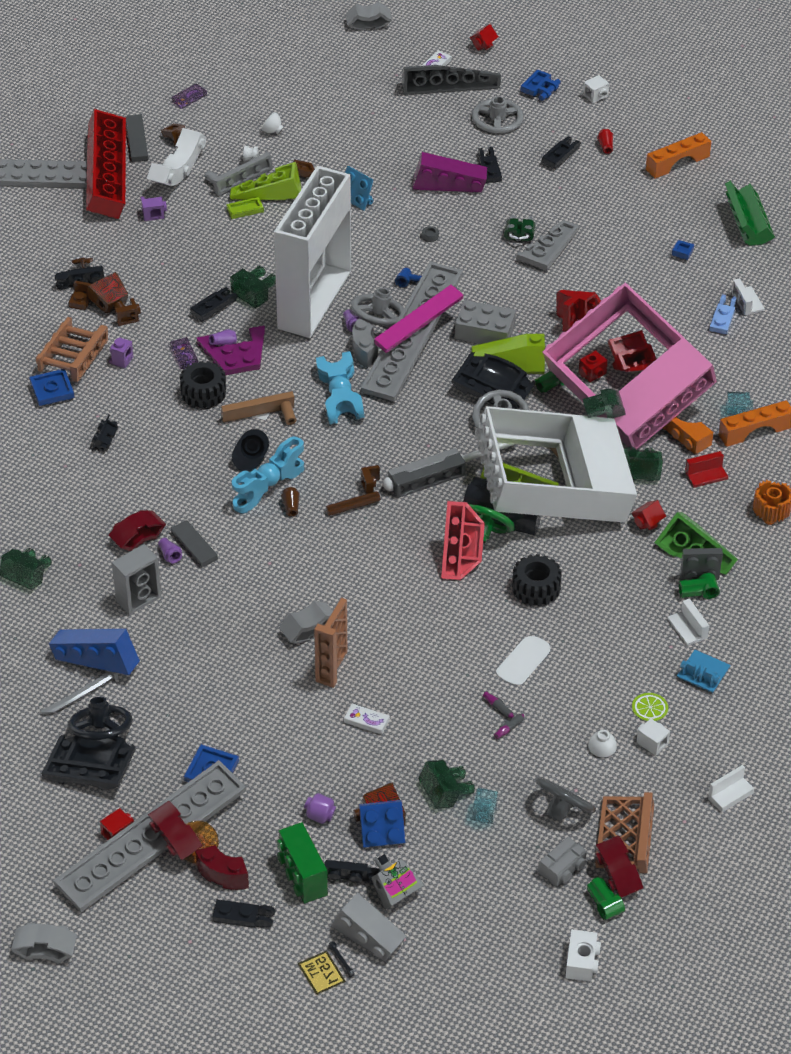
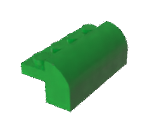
(749, 214)

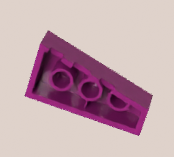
(448, 174)

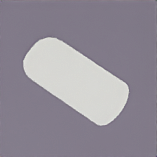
(523, 660)

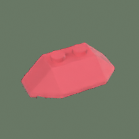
(462, 540)

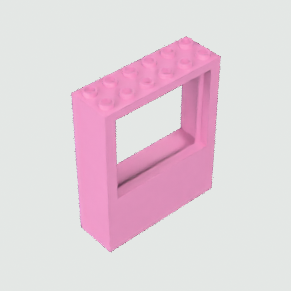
(657, 391)

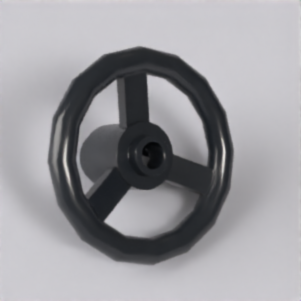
(99, 717)

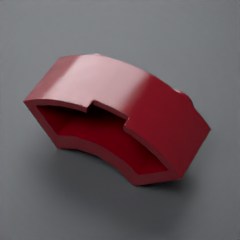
(137, 529)
(179, 836)
(222, 869)
(621, 872)

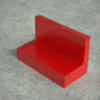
(705, 469)

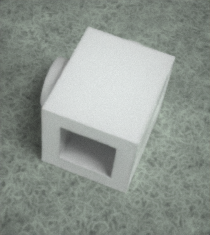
(595, 89)
(653, 736)

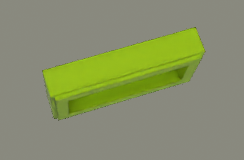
(245, 208)

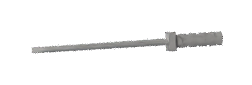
(81, 692)

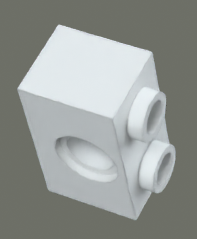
(580, 966)

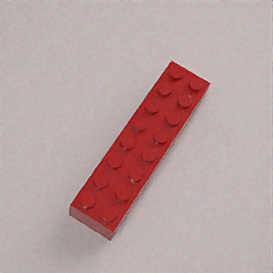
(106, 164)

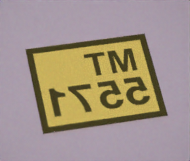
(321, 972)

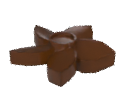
(82, 260)

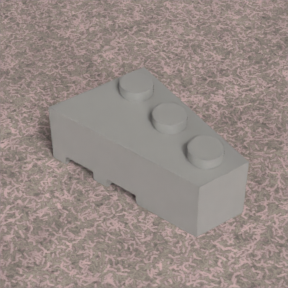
(368, 928)

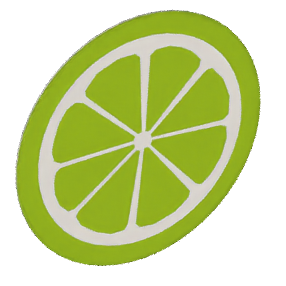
(650, 706)

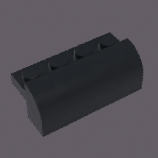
(479, 495)

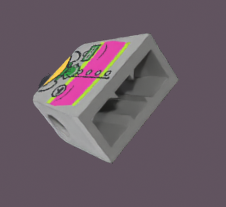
(394, 881)

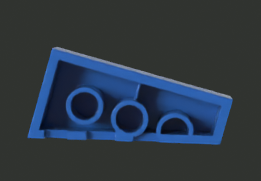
(96, 648)

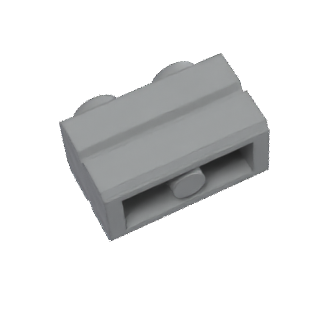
(562, 862)

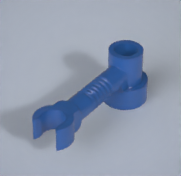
(405, 276)

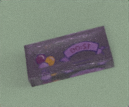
(189, 96)
(183, 352)

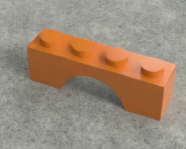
(661, 160)
(737, 427)
(692, 435)

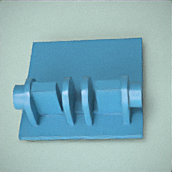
(360, 188)
(703, 670)

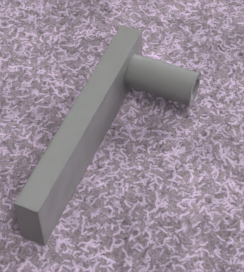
(240, 174)

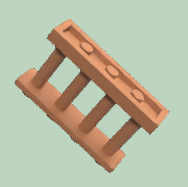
(82, 359)

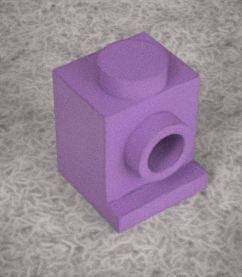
(153, 208)
(121, 352)

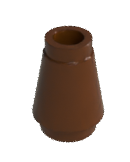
(290, 499)

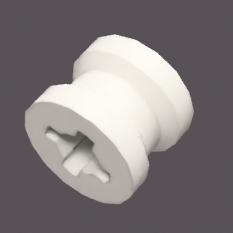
(250, 153)

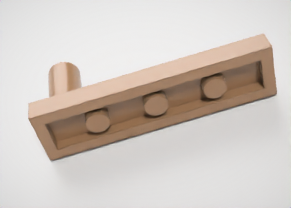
(260, 406)

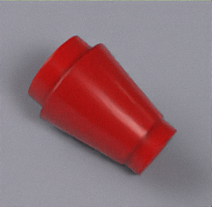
(605, 139)

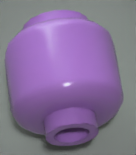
(320, 808)

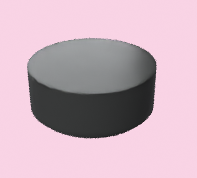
(430, 234)

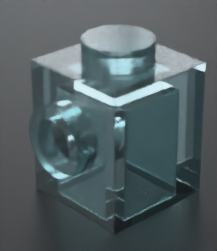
(738, 403)
(485, 806)

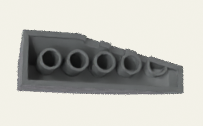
(446, 79)

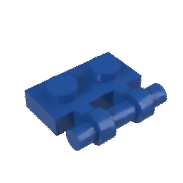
(536, 85)

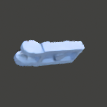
(723, 316)

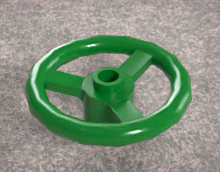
(487, 515)

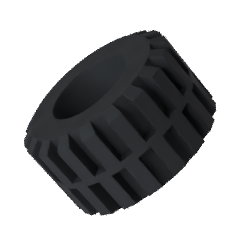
(203, 384)
(532, 569)

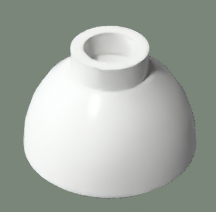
(272, 124)
(602, 744)

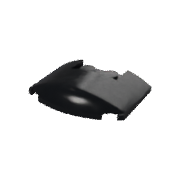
(489, 374)
(89, 761)

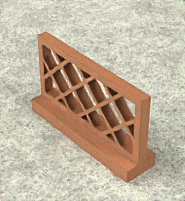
(331, 645)
(643, 828)

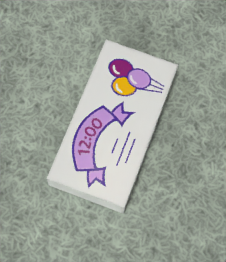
(438, 58)
(366, 719)

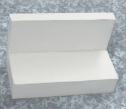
(746, 298)
(689, 623)
(730, 790)

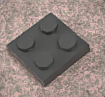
(700, 561)

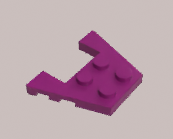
(239, 356)

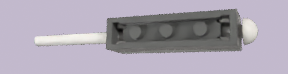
(430, 471)

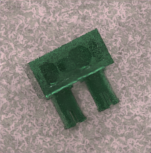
(250, 287)
(644, 463)
(24, 567)
(441, 783)

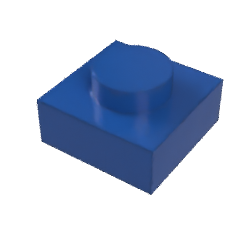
(683, 249)

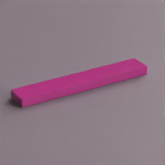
(418, 318)

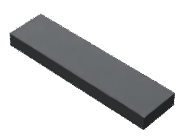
(136, 138)

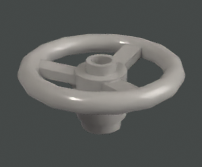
(497, 113)
(380, 303)
(498, 402)

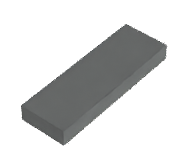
(194, 543)

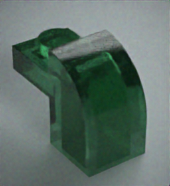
(607, 402)

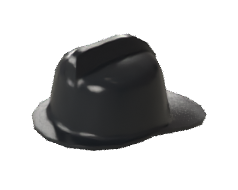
(250, 450)

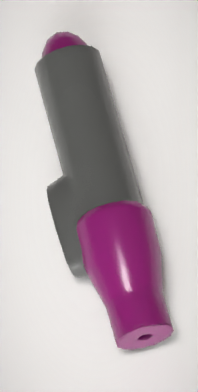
(498, 704)
(508, 725)

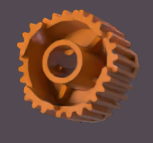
(772, 501)

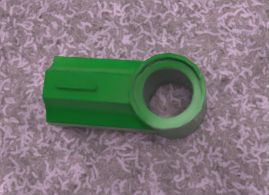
(547, 382)
(705, 586)
(607, 903)

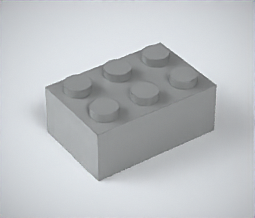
(484, 322)
(136, 579)

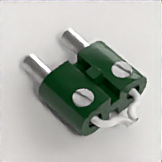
(522, 230)

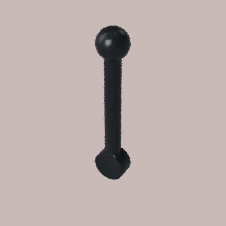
(332, 946)

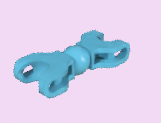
(341, 397)
(256, 482)

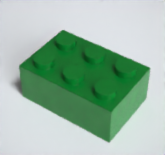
(302, 863)

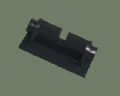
(101, 439)

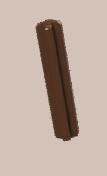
(353, 503)

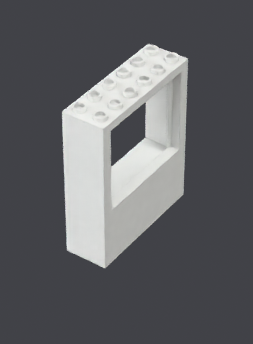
(313, 251)
(589, 456)

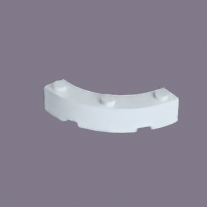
(179, 165)

